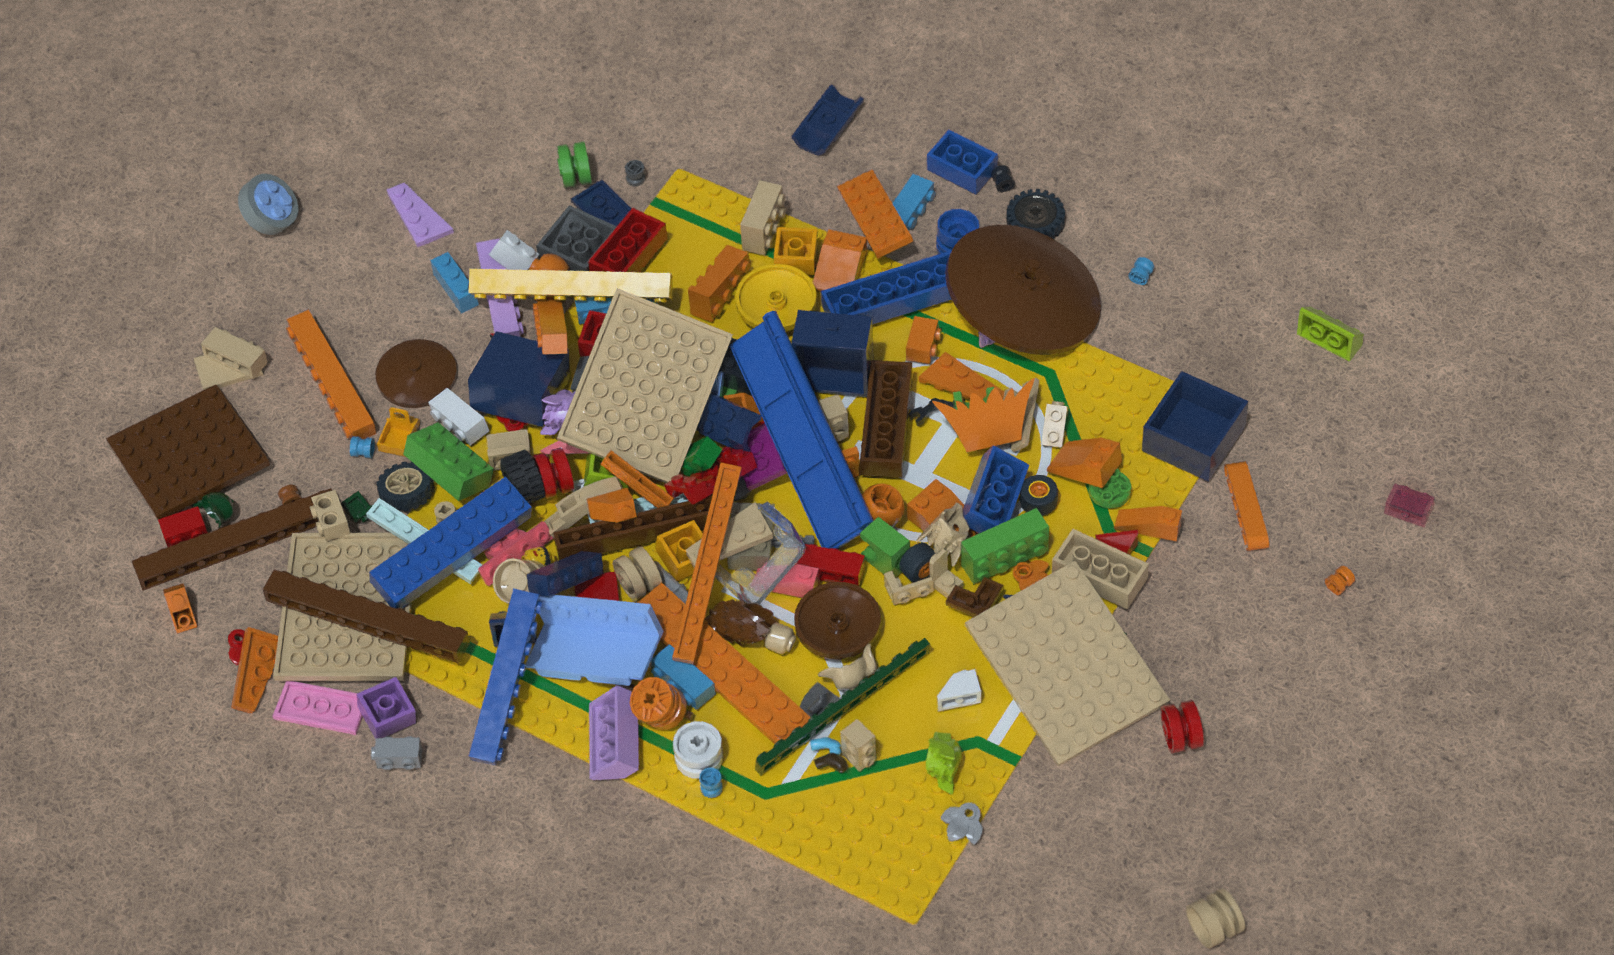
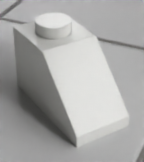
(960, 691)

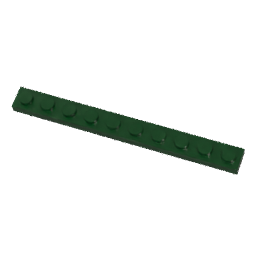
(848, 701)

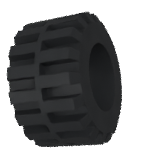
(523, 475)

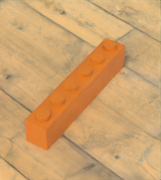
(550, 326)

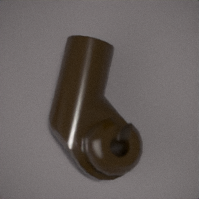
(832, 760)

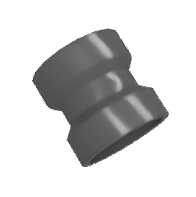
(635, 173)

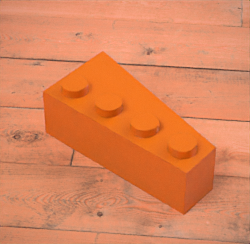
(718, 283)

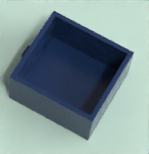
(834, 351)
(515, 378)
(1194, 426)

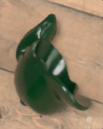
(217, 506)

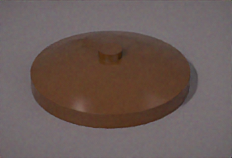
(415, 372)
(837, 620)

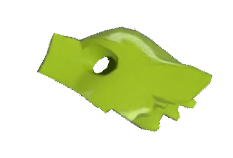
(943, 760)

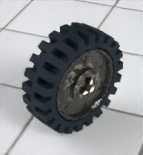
(1037, 212)

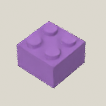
(386, 708)

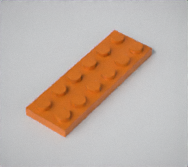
(875, 214)

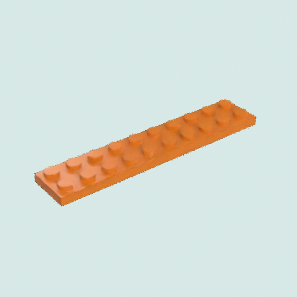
(731, 672)

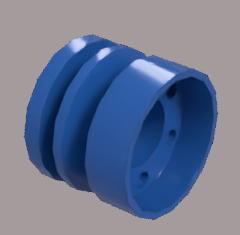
(952, 227)

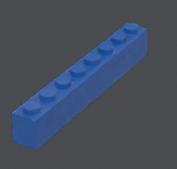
(505, 676)

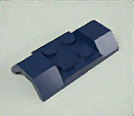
(825, 121)
(727, 422)

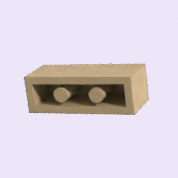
(234, 353)

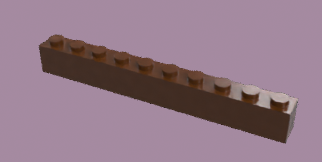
(225, 543)
(366, 616)

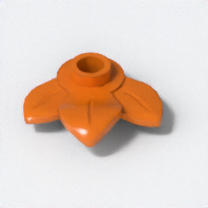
(1034, 572)

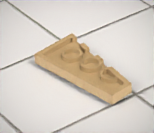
(742, 533)

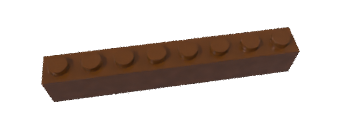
(612, 536)

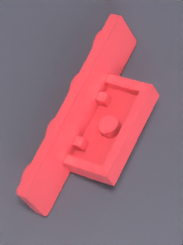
(513, 546)

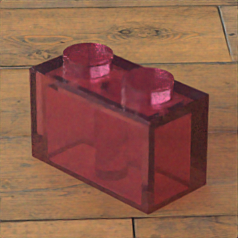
(1409, 505)

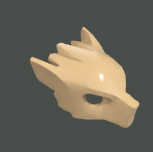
(944, 536)

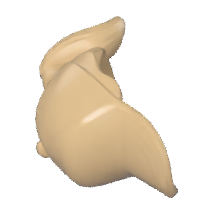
(850, 675)

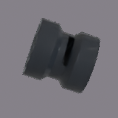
(1002, 177)

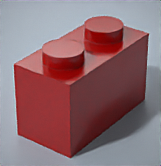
(182, 526)

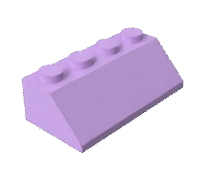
(613, 736)

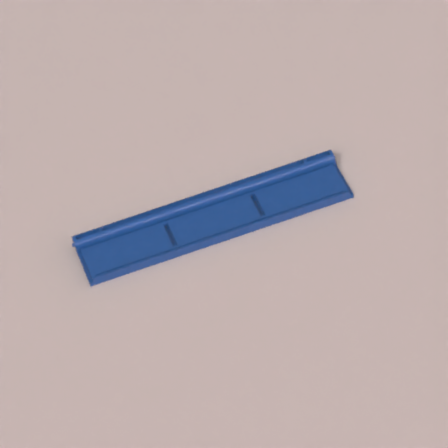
(801, 433)

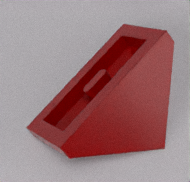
(1124, 541)

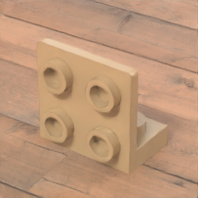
(506, 444)

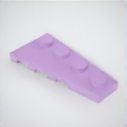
(417, 216)

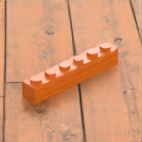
(636, 480)

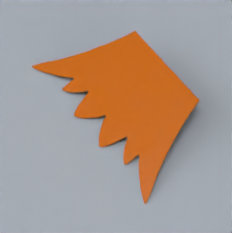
(989, 422)

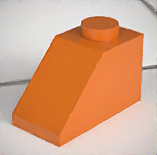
(612, 506)

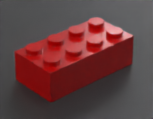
(630, 244)

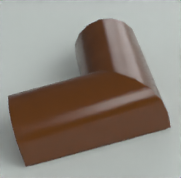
(977, 602)

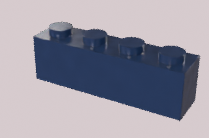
(565, 573)

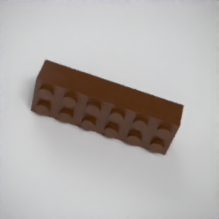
(886, 418)

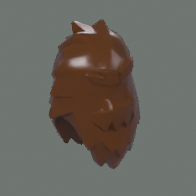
(740, 621)

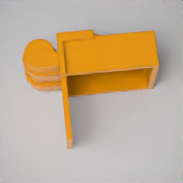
(396, 430)

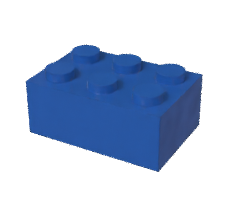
(962, 161)

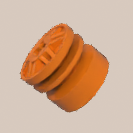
(658, 703)

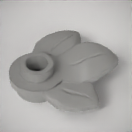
(962, 825)

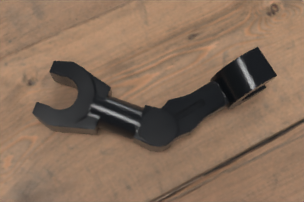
(923, 413)

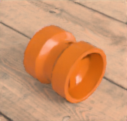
(1338, 581)

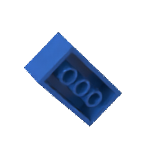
(994, 490)

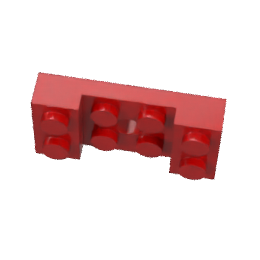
(702, 484)

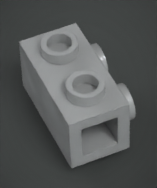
(397, 753)

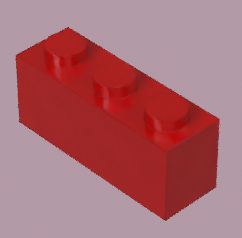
(834, 564)

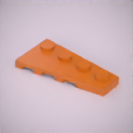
(955, 376)
(254, 668)

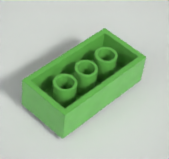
(448, 461)
(1005, 546)

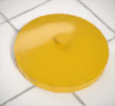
(775, 289)

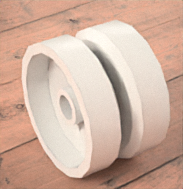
(697, 748)

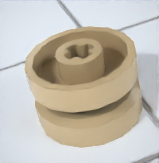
(637, 573)

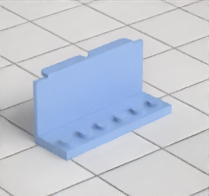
(595, 639)

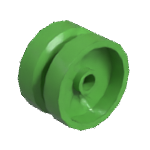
(573, 164)

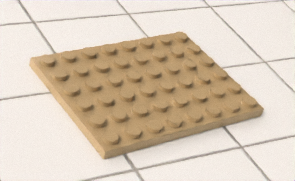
(645, 386)
(324, 650)
(1067, 663)

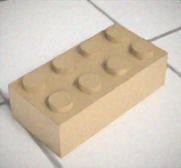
(1110, 571)

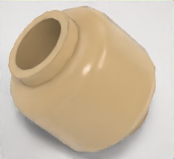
(779, 638)

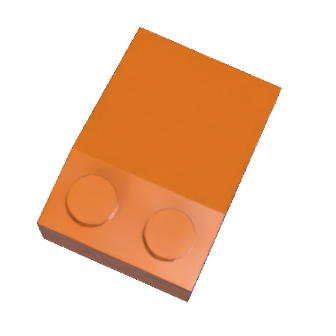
(839, 259)
(1087, 460)
(931, 503)

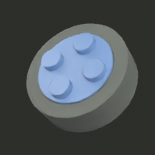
(268, 204)

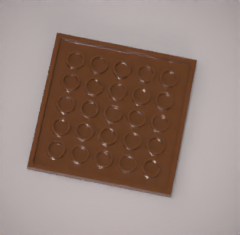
(187, 452)

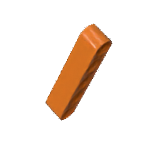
(1247, 505)

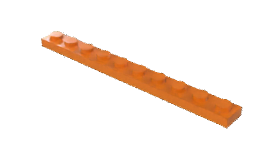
(706, 564)

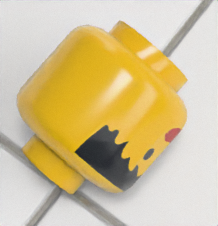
(540, 555)

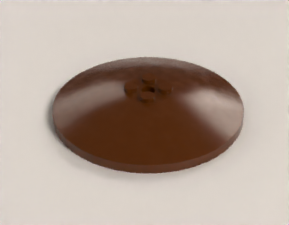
(1032, 315)

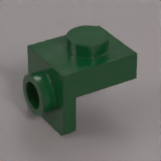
(356, 507)

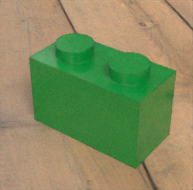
(700, 456)

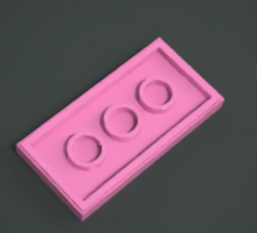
(318, 707)

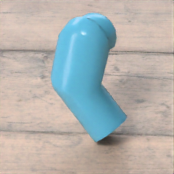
(826, 742)

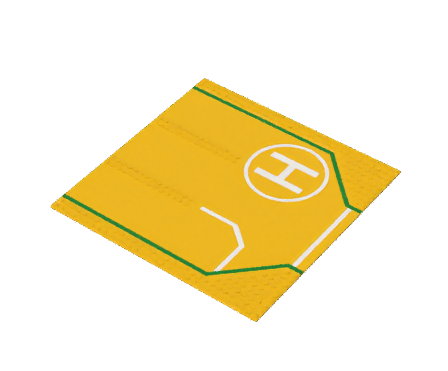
(875, 827)

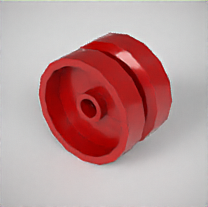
(555, 472)
(1182, 726)

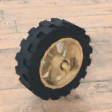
(408, 494)

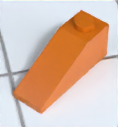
(1151, 521)

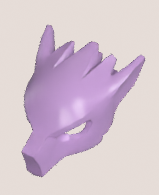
(556, 411)

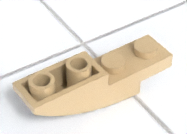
(575, 505)

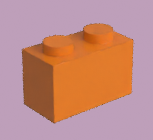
(922, 340)

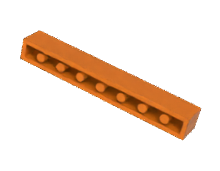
(330, 375)

